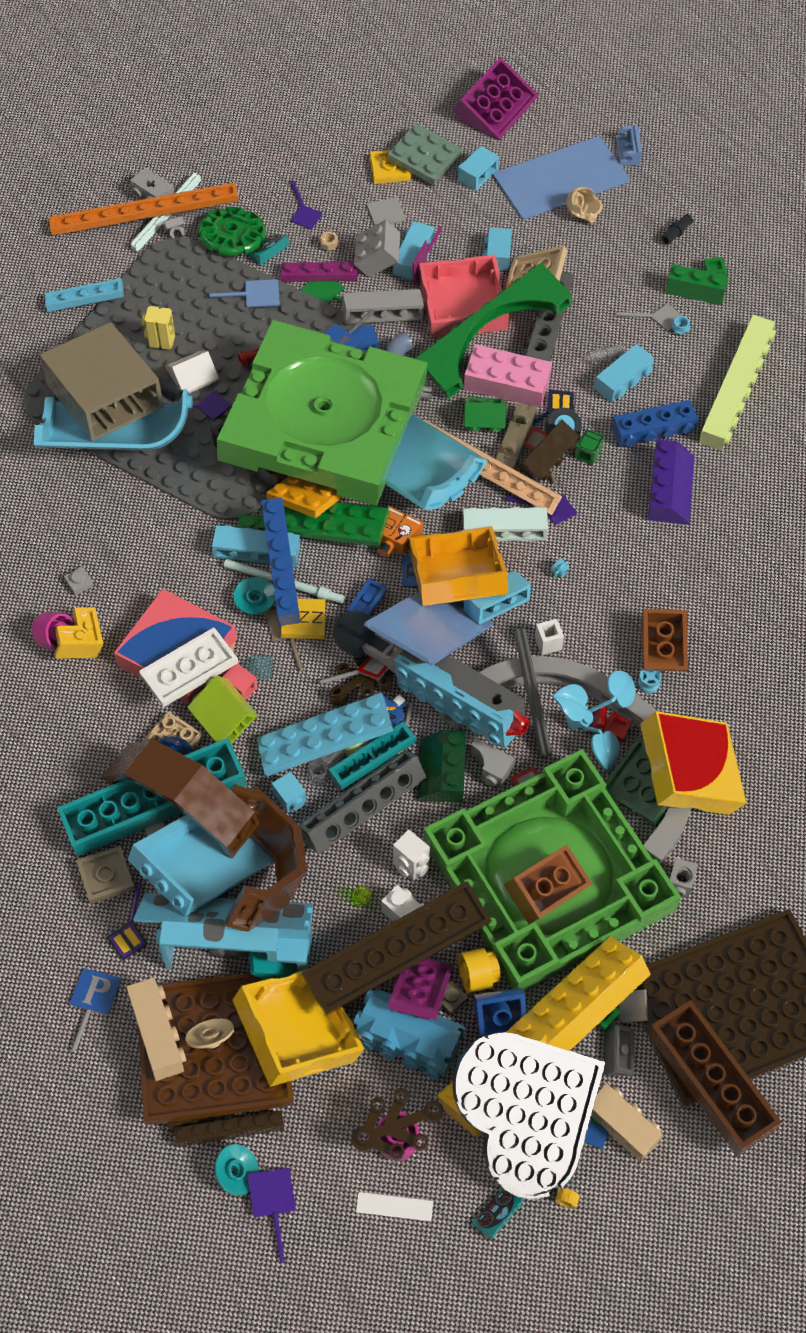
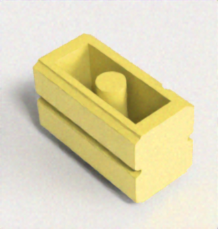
(159, 327)

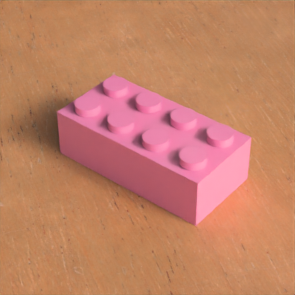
(507, 375)

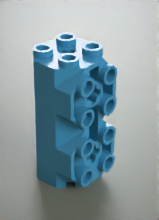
(420, 1042)

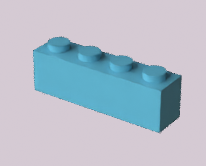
(248, 545)

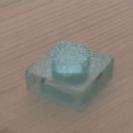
(261, 666)

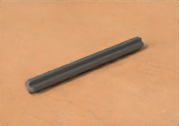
(532, 692)

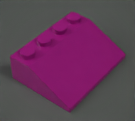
(495, 101)

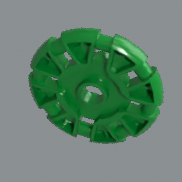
(244, 239)

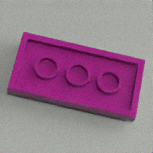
(421, 989)

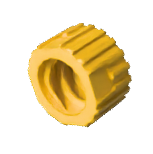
(567, 1198)

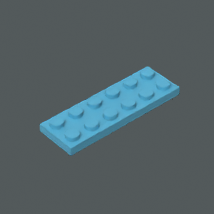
(324, 734)

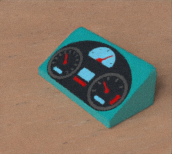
(270, 248)
(497, 1213)

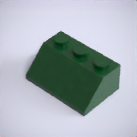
(444, 766)

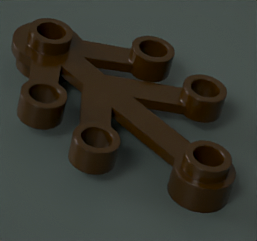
(338, 694)
(394, 1126)

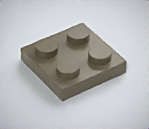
(105, 874)

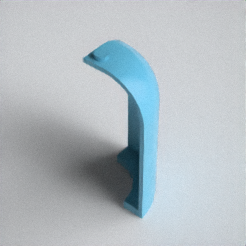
(144, 434)
(432, 466)

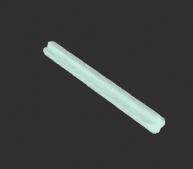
(156, 222)

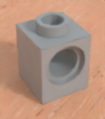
(683, 869)

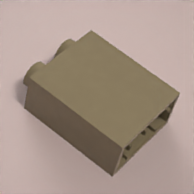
(101, 381)

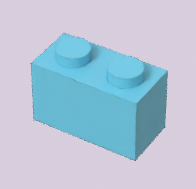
(478, 168)
(499, 245)

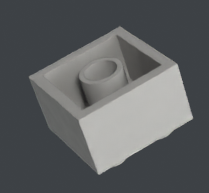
(377, 248)

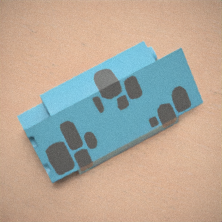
(282, 936)

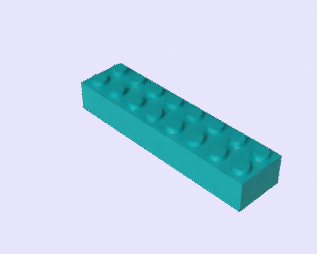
(131, 808)

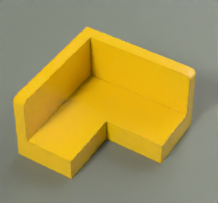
(81, 640)

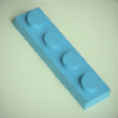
(84, 294)

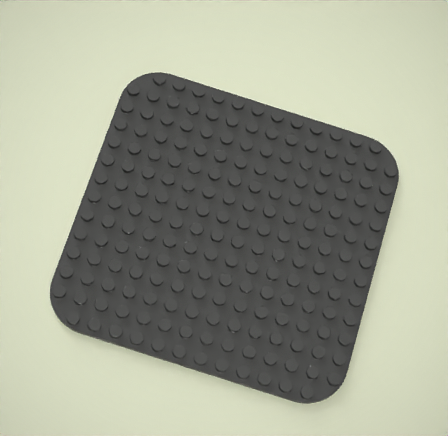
(181, 277)

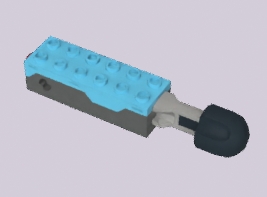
(446, 685)

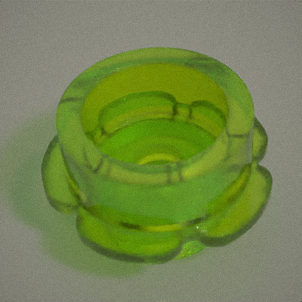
(361, 896)

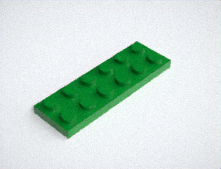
(339, 523)

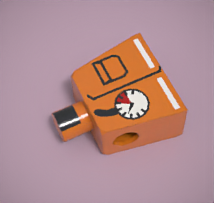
(397, 532)

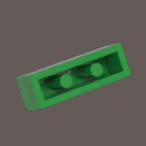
(696, 284)

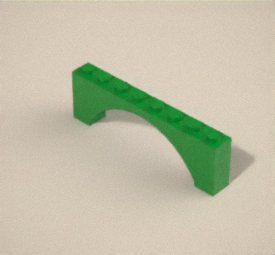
(533, 291)

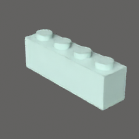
(509, 523)

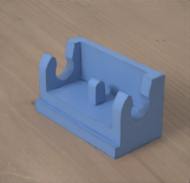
(629, 146)

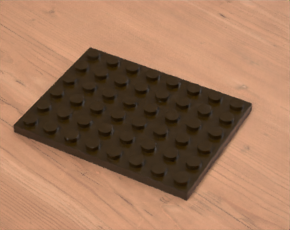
(745, 988)

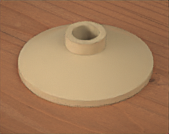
(209, 1033)

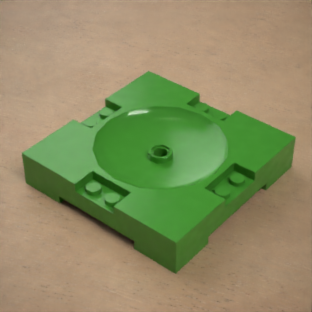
(322, 411)
(524, 827)

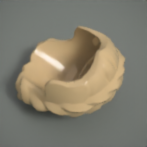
(583, 204)

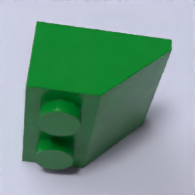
(484, 413)

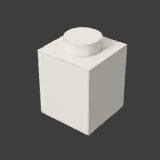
(549, 637)

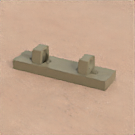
(516, 434)

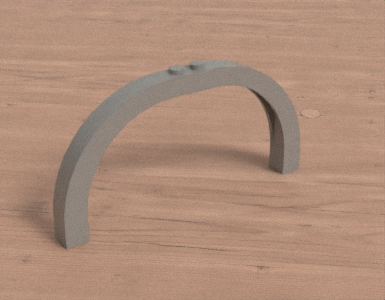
(569, 672)

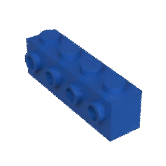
(654, 423)

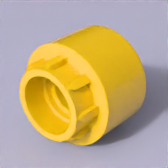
(478, 970)

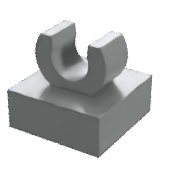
(174, 225)

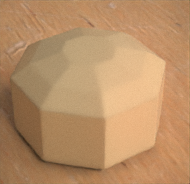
(328, 241)

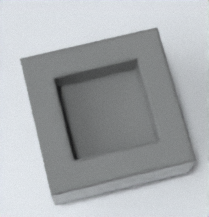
(78, 581)

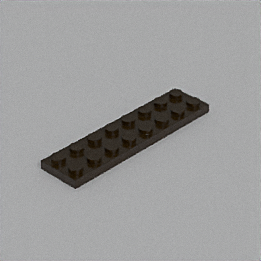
(396, 948)

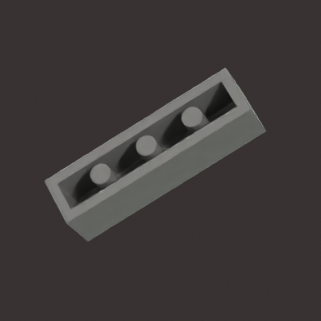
(387, 306)

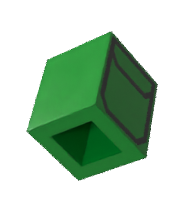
(589, 447)

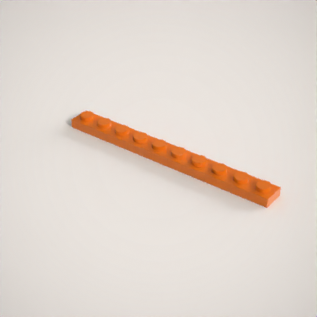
(143, 208)

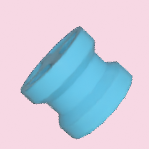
(645, 676)

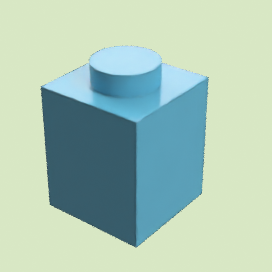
(289, 792)

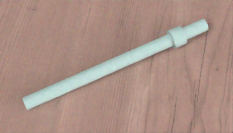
(321, 593)

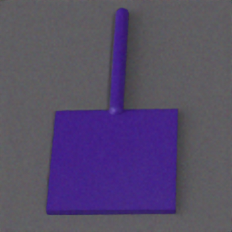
(272, 1195)

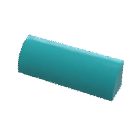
(371, 756)

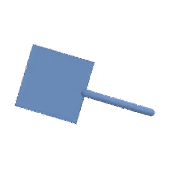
(258, 293)

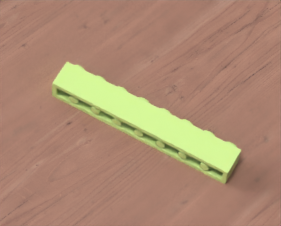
(737, 383)

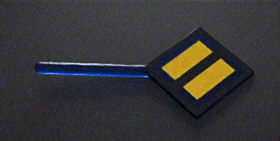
(557, 400)

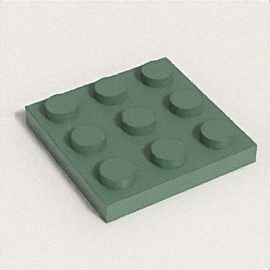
(424, 154)

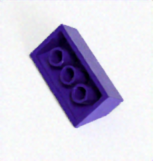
(671, 483)

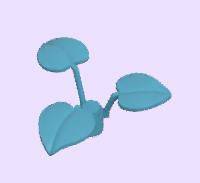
(573, 702)

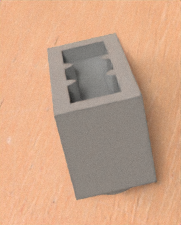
(495, 763)

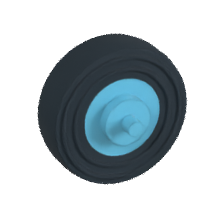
(566, 415)

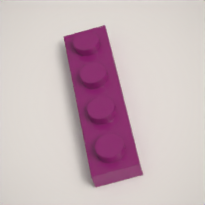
(319, 271)

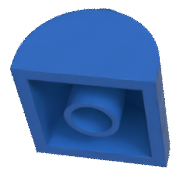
(498, 1010)

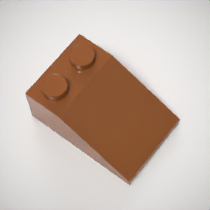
(664, 640)
(547, 884)

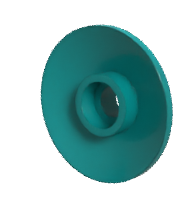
(254, 588)
(242, 1162)

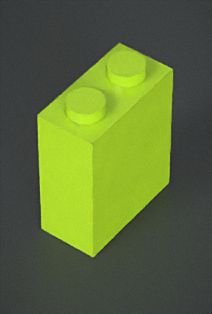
(222, 710)

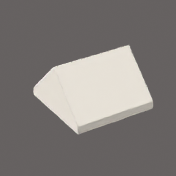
(193, 371)

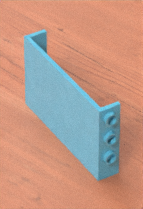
(191, 865)

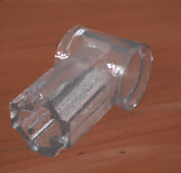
(324, 764)

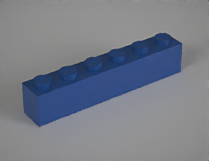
(280, 562)

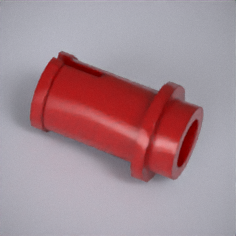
(247, 357)

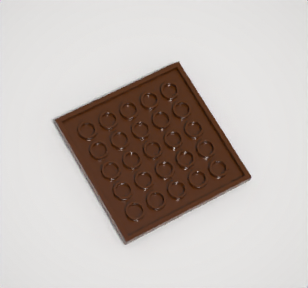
(213, 1079)

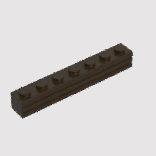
(228, 1129)

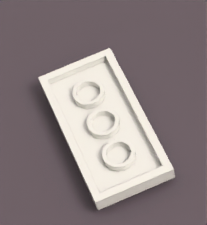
(188, 667)

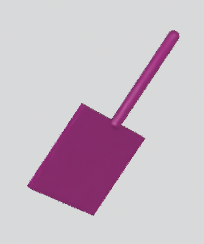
(422, 256)

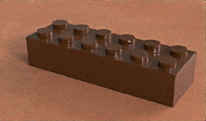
(714, 1078)

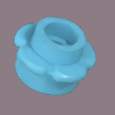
(681, 325)
(560, 568)

